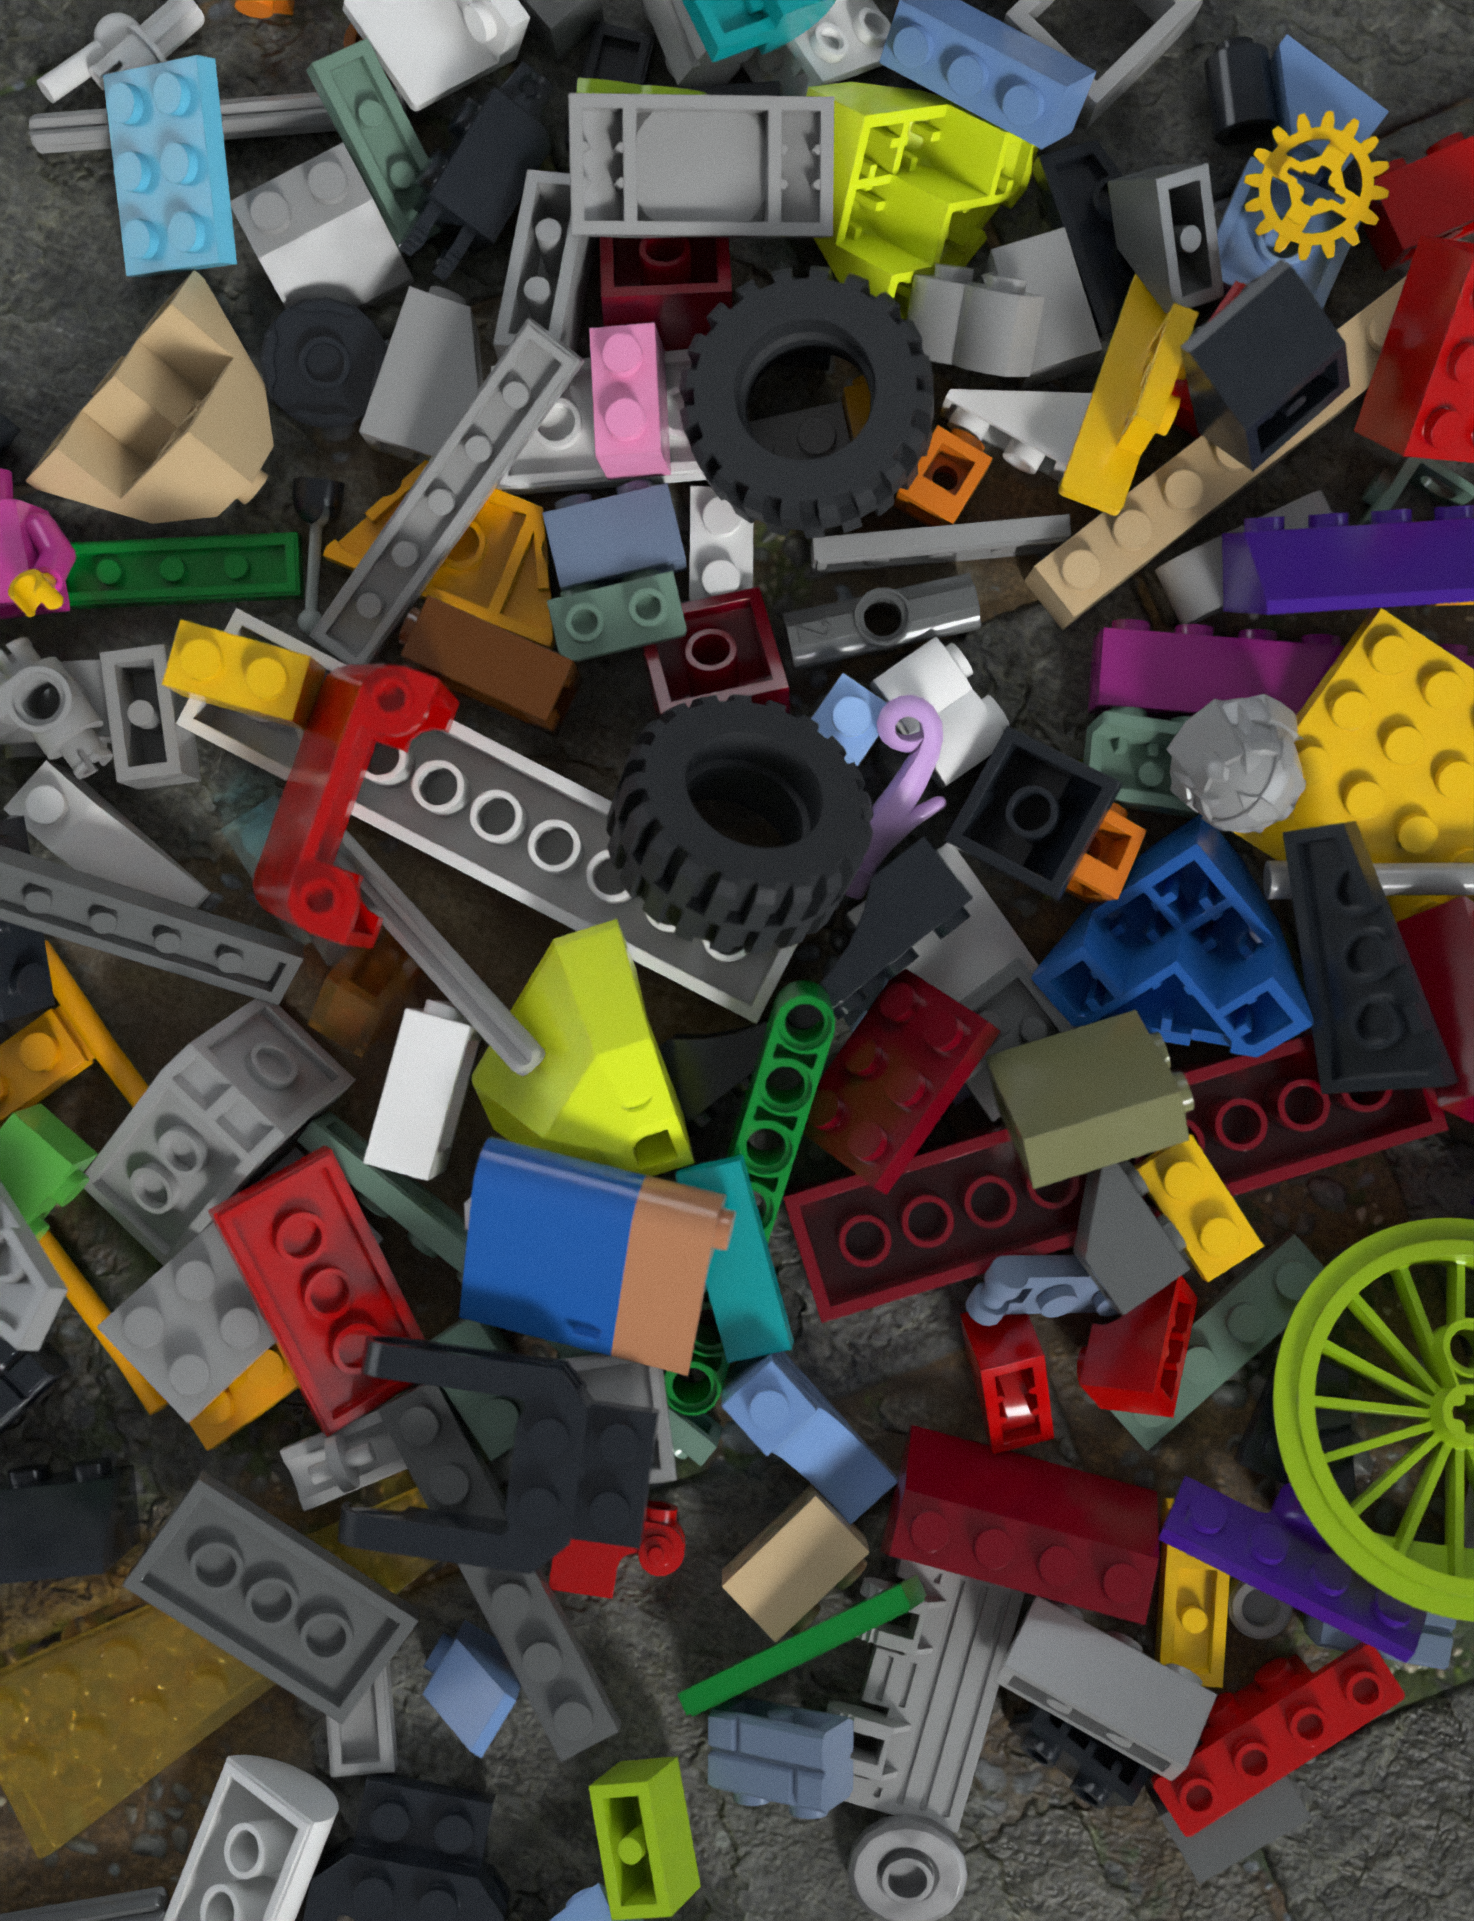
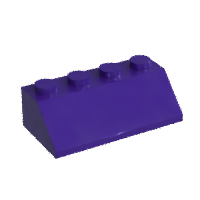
(1349, 565)

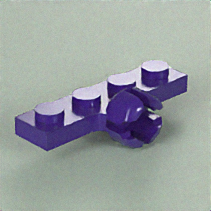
(1290, 1562)

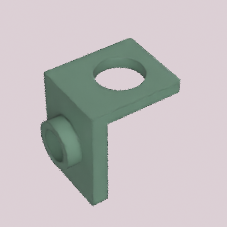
(1389, 484)

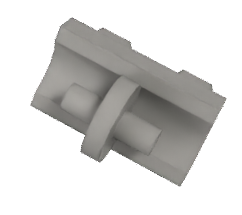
(343, 1461)

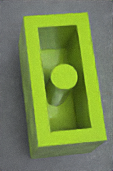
(644, 1838)

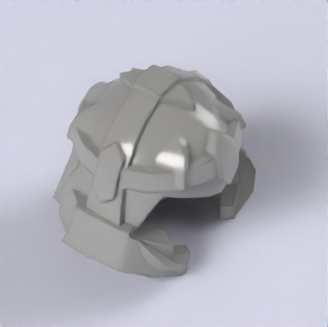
(1238, 763)

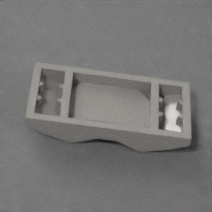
(701, 166)

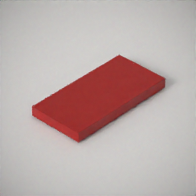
(317, 1283)

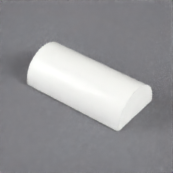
(255, 1844)

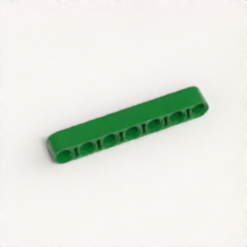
(767, 1169)

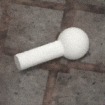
(74, 71)

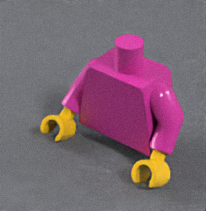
(32, 558)

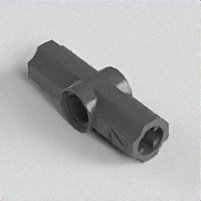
(922, 613)

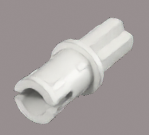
(152, 39)

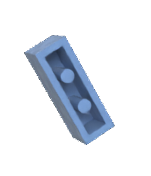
(988, 68)

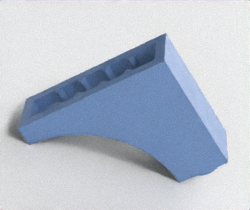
(798, 1424)

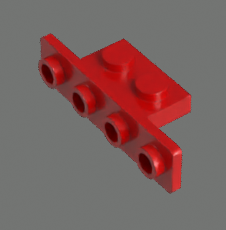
(1275, 1729)

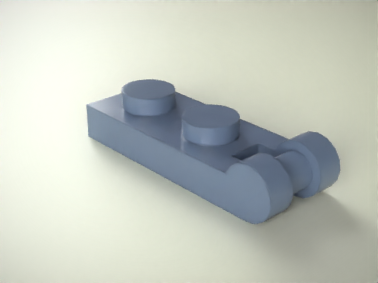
(1035, 1286)

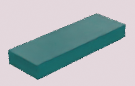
(743, 1277)

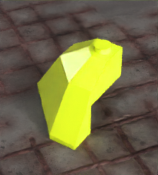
(913, 183)

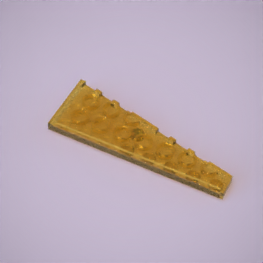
(129, 1700)

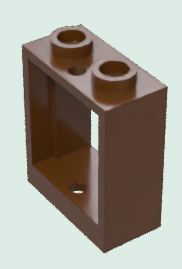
(490, 664)

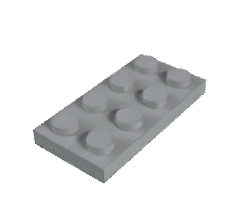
(194, 1322)

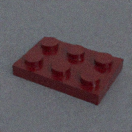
(896, 1078)

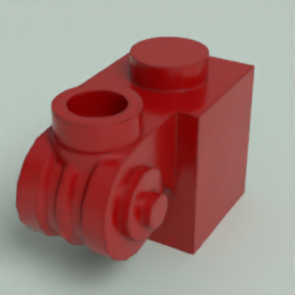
(593, 1566)

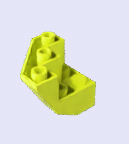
(602, 1075)

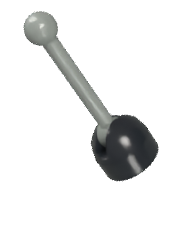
(318, 504)

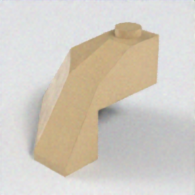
(170, 424)

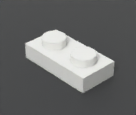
(718, 546)

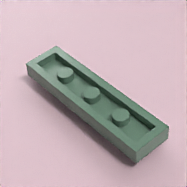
(1234, 1330)

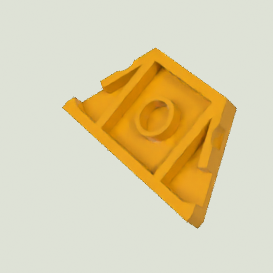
(493, 570)

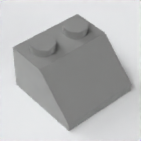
(322, 234)

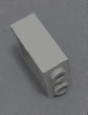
(1170, 21)

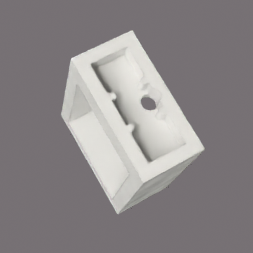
(424, 1091)

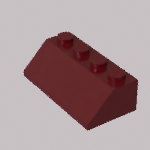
(1024, 1524)

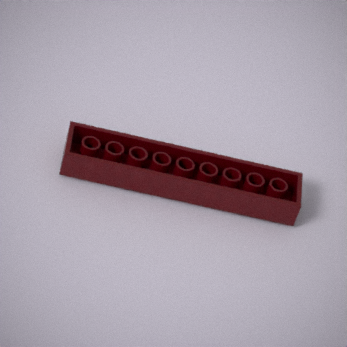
(974, 1202)

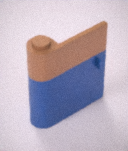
(590, 1254)

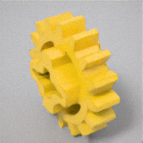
(1278, 164)

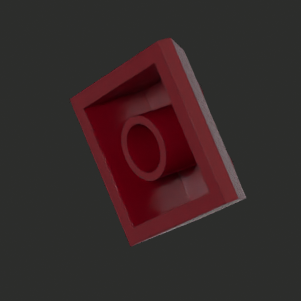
(722, 654)

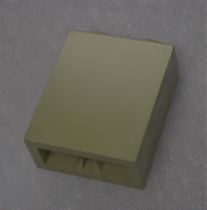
(1089, 1098)

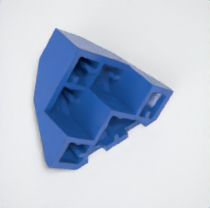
(1184, 950)

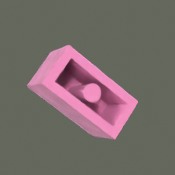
(630, 401)

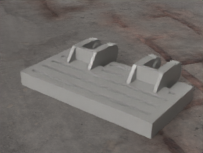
(935, 1694)

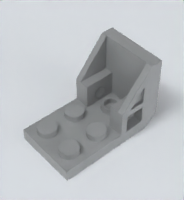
(213, 1125)

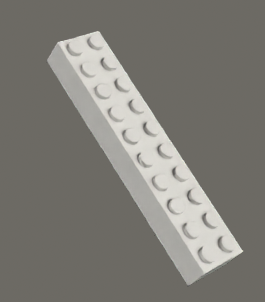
(503, 826)

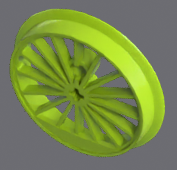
(1414, 1572)

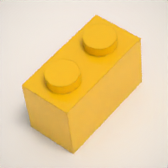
(243, 675)

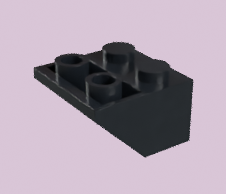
(1264, 367)

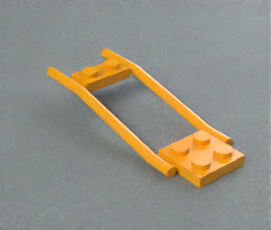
(32, 1068)

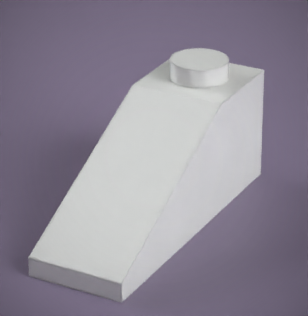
(97, 837)

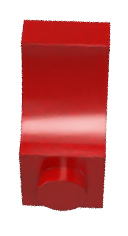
(1142, 1355)
(1009, 1381)

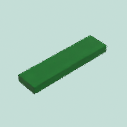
(186, 571)
(803, 1646)

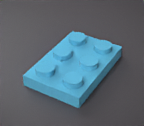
(170, 167)

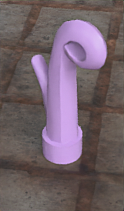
(895, 809)

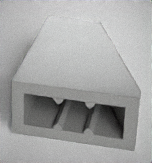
(425, 376)

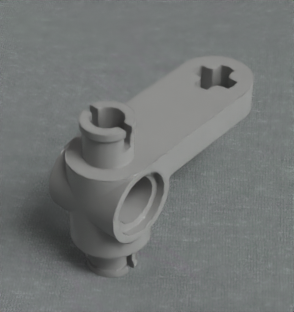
(71, 729)

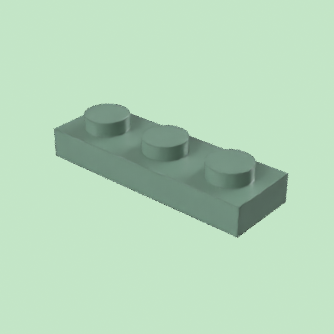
(373, 131)

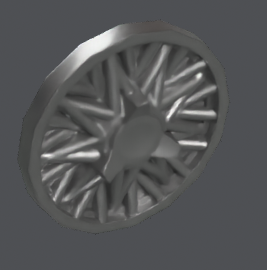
(907, 1869)

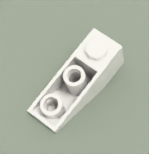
(1029, 426)

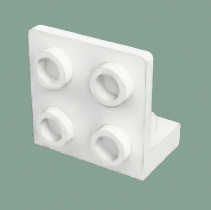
(439, 44)
(832, 50)

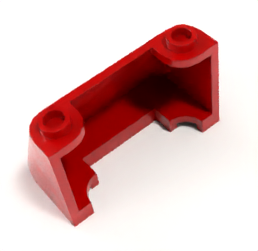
(349, 716)

